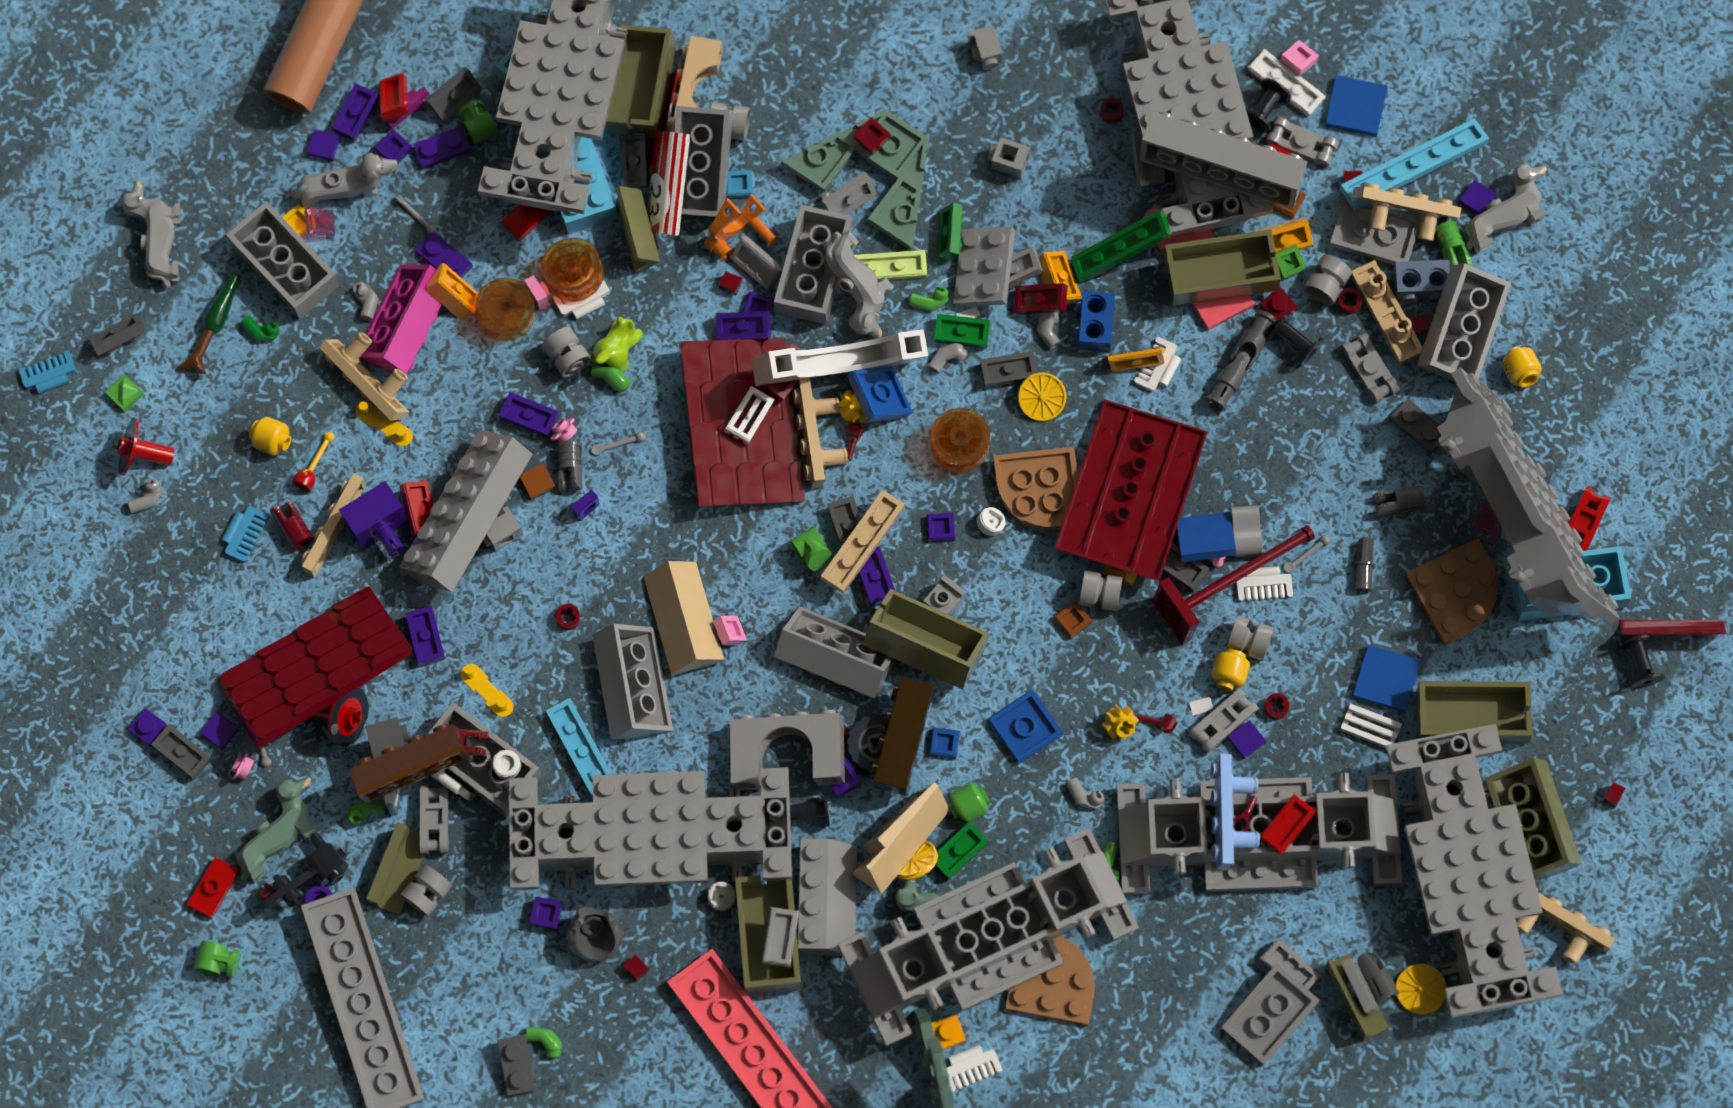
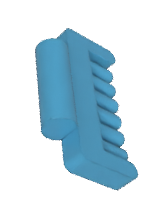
(48, 378)
(239, 528)

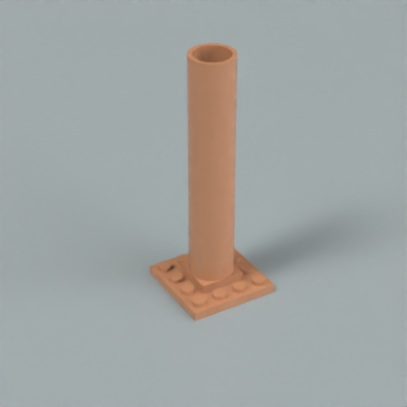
(310, 53)

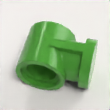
(477, 122)
(812, 549)
(215, 958)

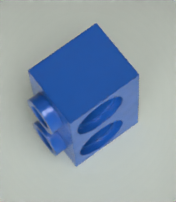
(1100, 322)

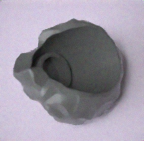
(594, 935)

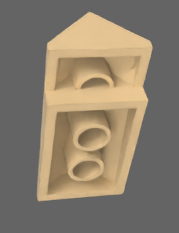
(683, 616)
(901, 838)

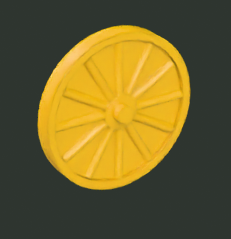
(1042, 396)
(920, 863)
(1421, 989)

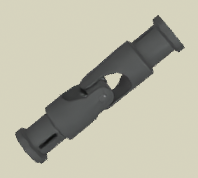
(1232, 376)

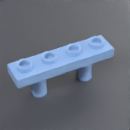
(1222, 823)

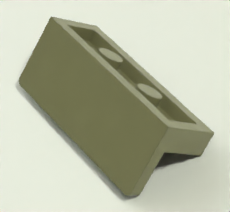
(637, 228)
(396, 870)
(1366, 1024)

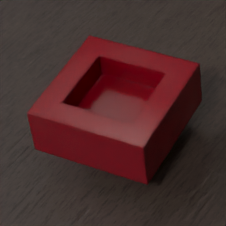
(871, 136)
(1278, 304)

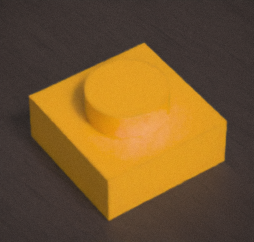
(949, 1032)

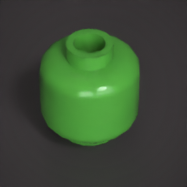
(969, 802)

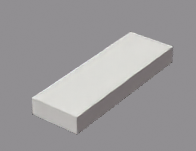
(1304, 95)

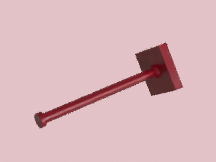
(1178, 611)

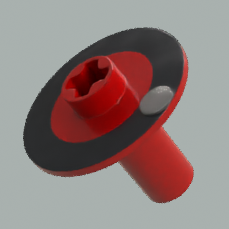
(131, 447)
(346, 717)

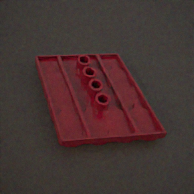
(724, 468)
(1131, 490)
(313, 666)

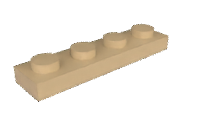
(327, 535)
(862, 541)

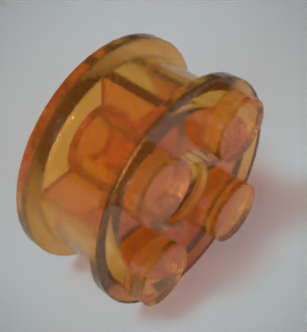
(572, 269)
(501, 295)
(964, 454)

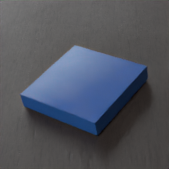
(1356, 105)
(879, 393)
(1206, 537)
(1386, 678)
(1025, 727)

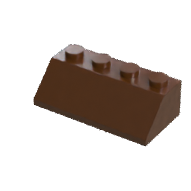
(408, 763)

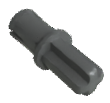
(1364, 565)

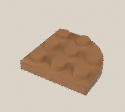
(1037, 485)
(1456, 590)
(1060, 993)

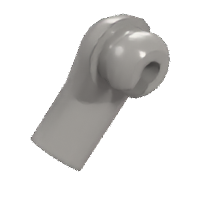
(368, 299)
(1045, 329)
(945, 353)
(149, 499)
(1083, 798)

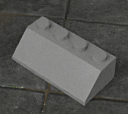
(833, 652)
(632, 681)
(826, 895)

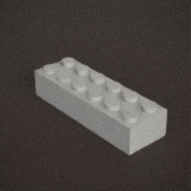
(1223, 159)
(465, 510)

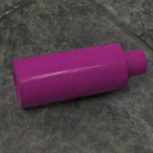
(415, 101)

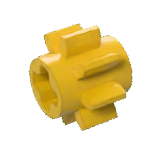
(850, 407)
(1120, 722)

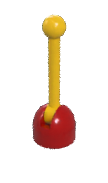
(306, 476)

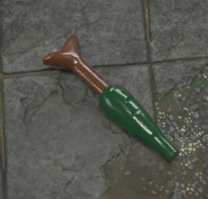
(212, 324)

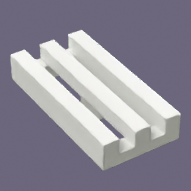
(738, 433)
(1372, 716)

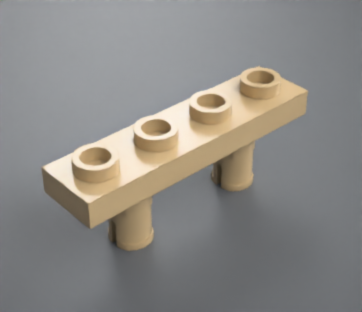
(1419, 203)
(1387, 312)
(356, 373)
(810, 444)
(1574, 922)

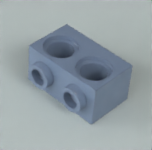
(1420, 273)

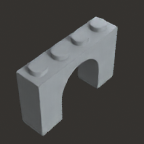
(753, 735)

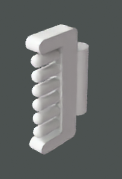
(585, 306)
(1162, 373)
(1265, 578)
(453, 785)
(968, 1060)

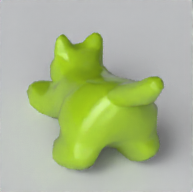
(615, 346)

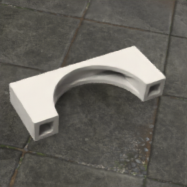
(802, 364)

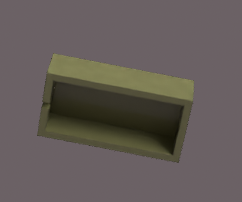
(642, 81)
(1221, 267)
(926, 639)
(1465, 705)
(753, 912)

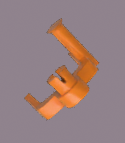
(724, 228)

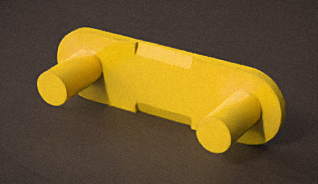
(394, 430)
(477, 680)

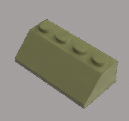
(1540, 815)

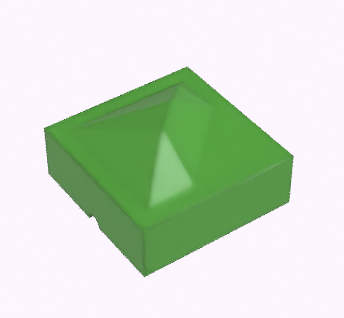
(1290, 261)
(124, 393)

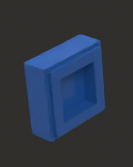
(944, 743)

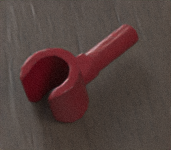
(856, 431)
(1166, 725)
(1246, 813)

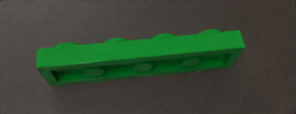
(1121, 246)

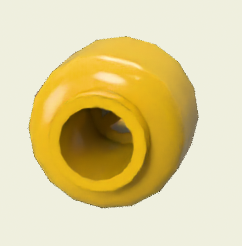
(1521, 366)
(270, 436)
(1230, 669)

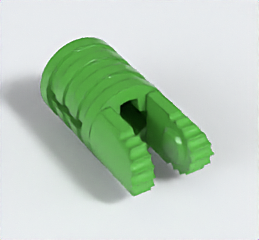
(1451, 241)

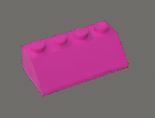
(402, 319)

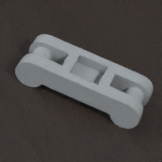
(1302, 141)
(1370, 368)
(1223, 721)
(434, 819)

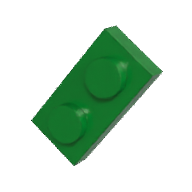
(949, 232)
(962, 330)
(960, 850)

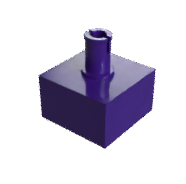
(375, 518)

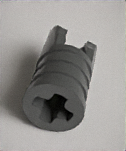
(569, 462)
(1399, 501)
(1377, 977)

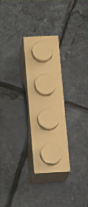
(701, 61)

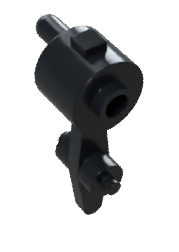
(324, 865)

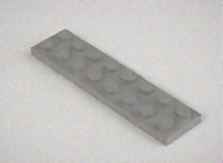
(362, 1001)

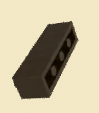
(903, 735)

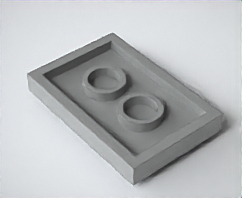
(1387, 246)
(984, 266)
(1270, 1014)

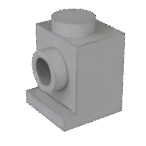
(985, 47)
(1017, 152)
(503, 530)
(949, 589)

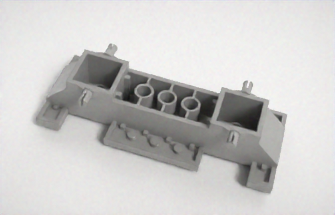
(1194, 85)
(557, 93)
(1545, 547)
(1367, 814)
(649, 830)
(1472, 872)
(987, 935)

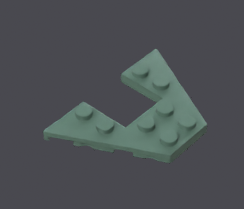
(900, 158)
(933, 1059)

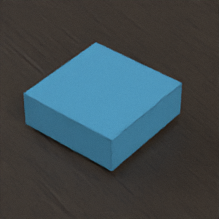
(739, 184)

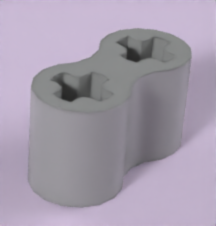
(1246, 530)

